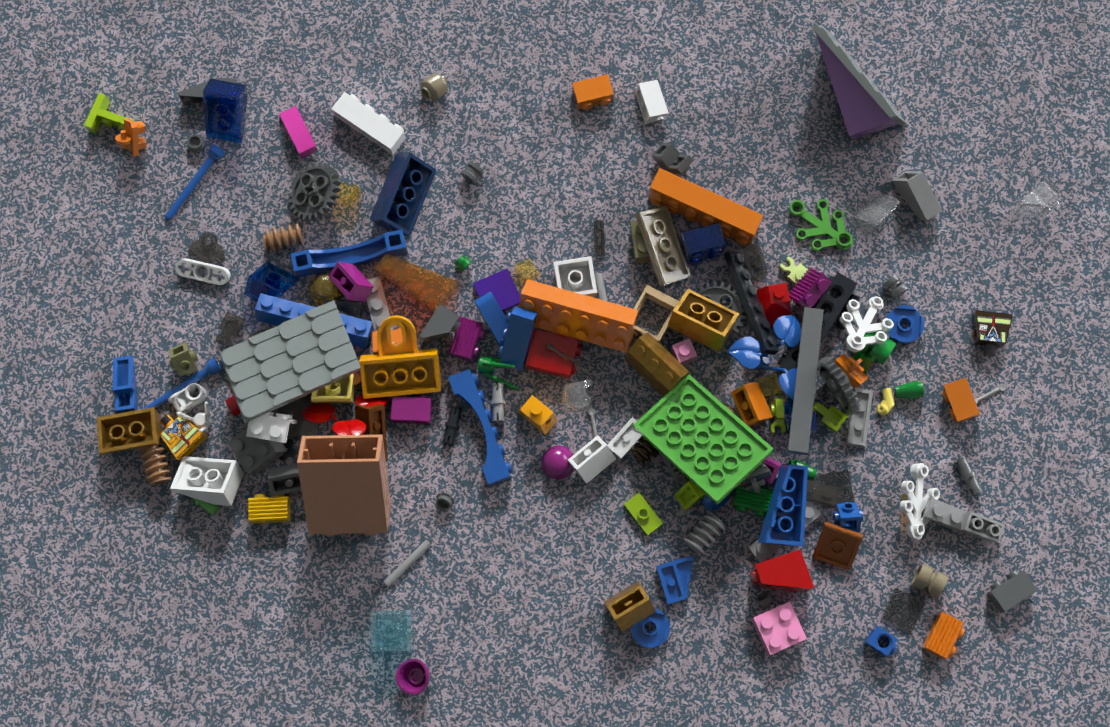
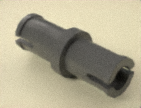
(968, 476)

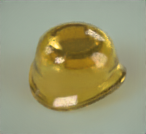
(323, 288)

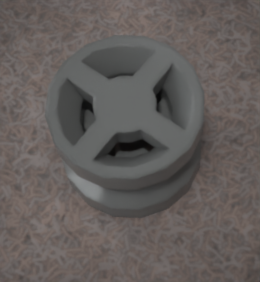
(472, 172)

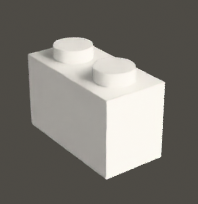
(592, 459)

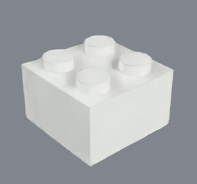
(576, 276)

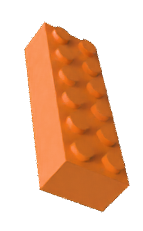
(704, 207)
(579, 315)

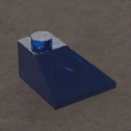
(269, 281)

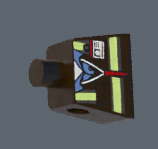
(991, 330)

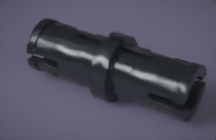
(452, 425)

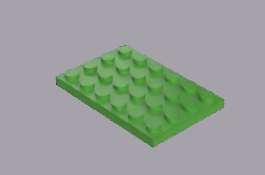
(703, 439)

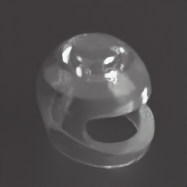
(575, 396)

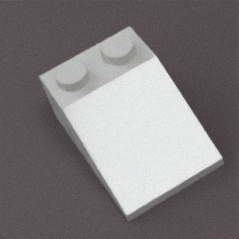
(208, 479)

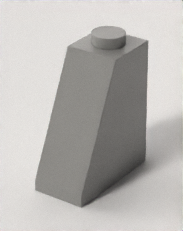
(918, 194)

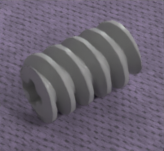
(704, 534)

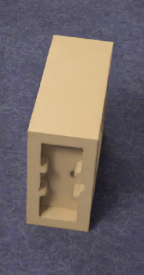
(661, 299)

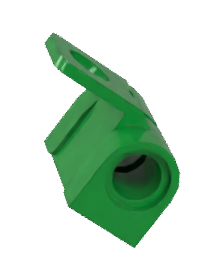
(874, 352)

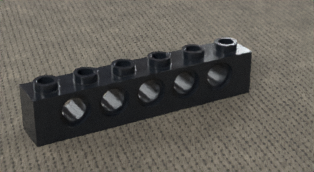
(841, 285)

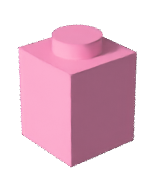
(684, 352)

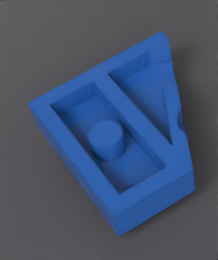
(675, 579)

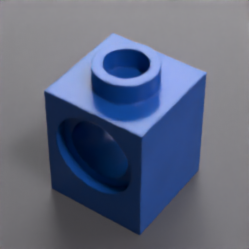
(872, 641)

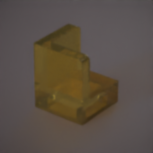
(349, 194)

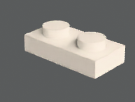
(624, 439)

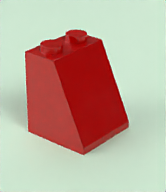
(783, 573)

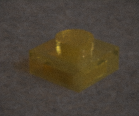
(769, 385)

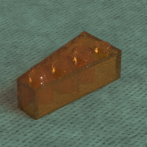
(418, 283)

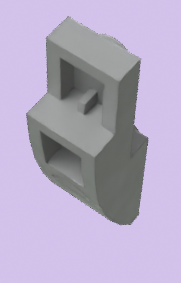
(963, 521)

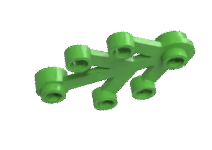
(823, 226)

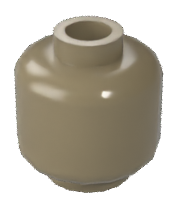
(434, 87)

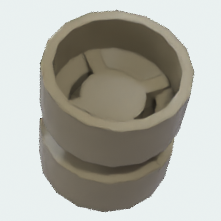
(928, 580)

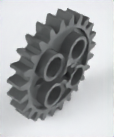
(314, 192)
(717, 293)
(838, 386)

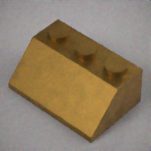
(702, 320)
(655, 364)
(128, 430)

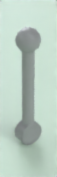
(1002, 387)
(591, 412)

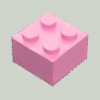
(778, 628)

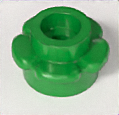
(462, 263)

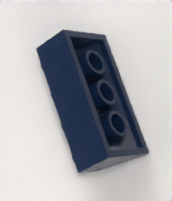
(403, 193)

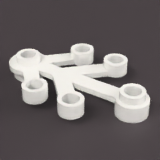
(855, 341)
(915, 527)

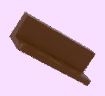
(375, 421)

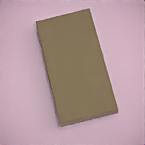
(663, 245)

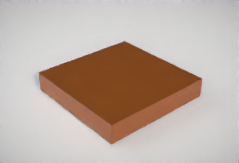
(837, 545)

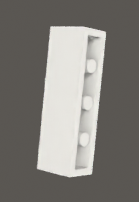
(368, 123)

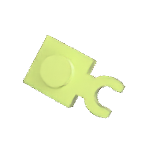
(795, 272)

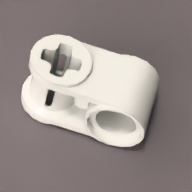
(184, 401)

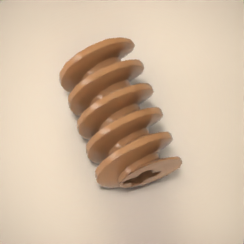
(279, 239)
(154, 464)

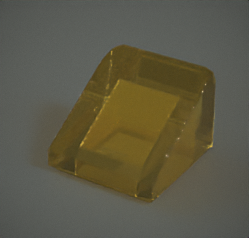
(526, 270)

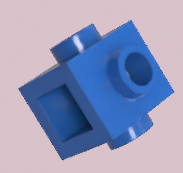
(848, 516)

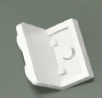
(270, 427)

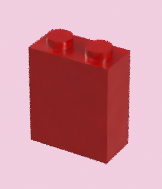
(549, 362)

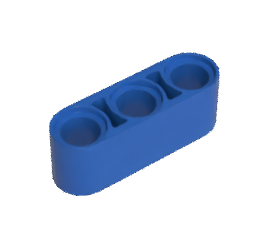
(492, 315)

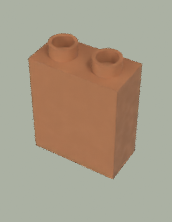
(344, 484)

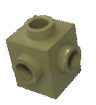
(183, 359)

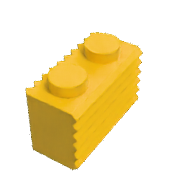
(268, 509)

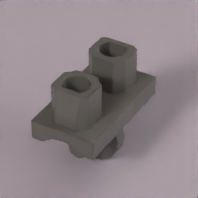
(756, 478)

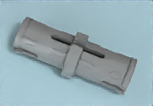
(497, 402)

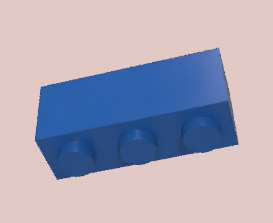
(517, 337)

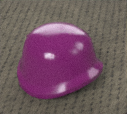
(556, 463)
(412, 676)

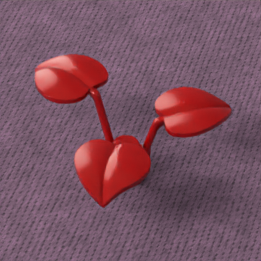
(322, 412)

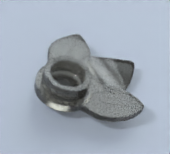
(207, 253)

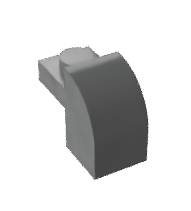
(671, 160)

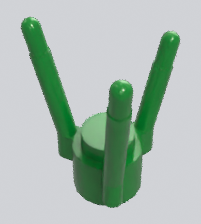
(488, 365)

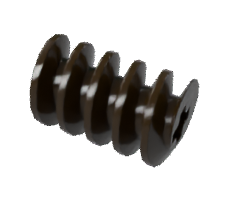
(643, 452)

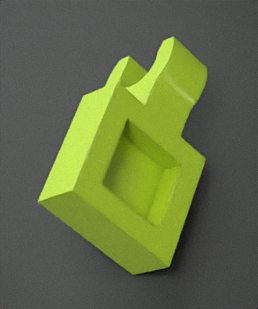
(777, 411)
(831, 417)

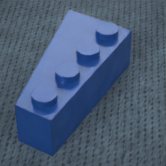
(787, 508)

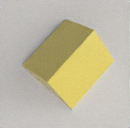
(337, 392)

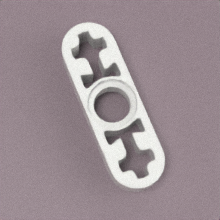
(194, 274)

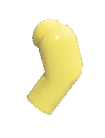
(888, 402)

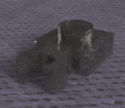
(230, 326)

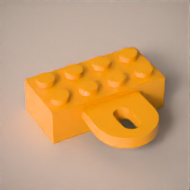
(401, 366)

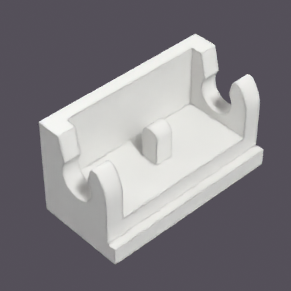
(651, 101)

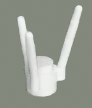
(201, 420)

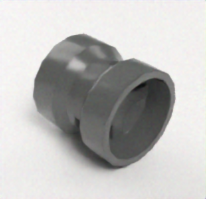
(895, 287)

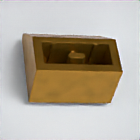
(630, 606)

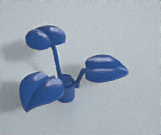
(747, 352)

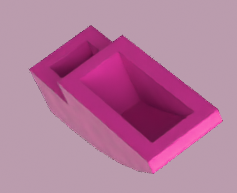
(298, 132)

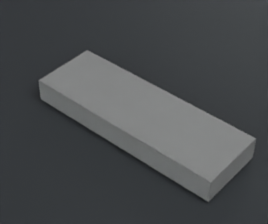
(859, 421)

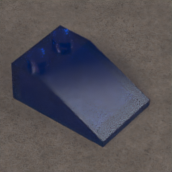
(225, 110)

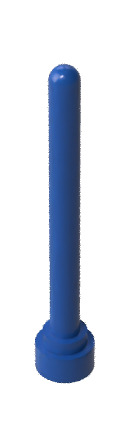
(214, 154)
(211, 367)

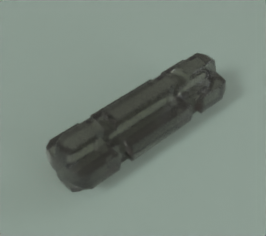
(599, 241)

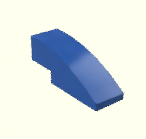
(124, 384)

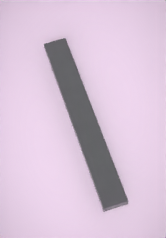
(805, 381)

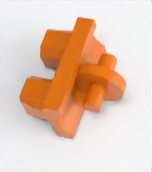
(129, 137)
(852, 370)

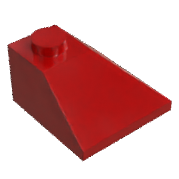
(775, 301)

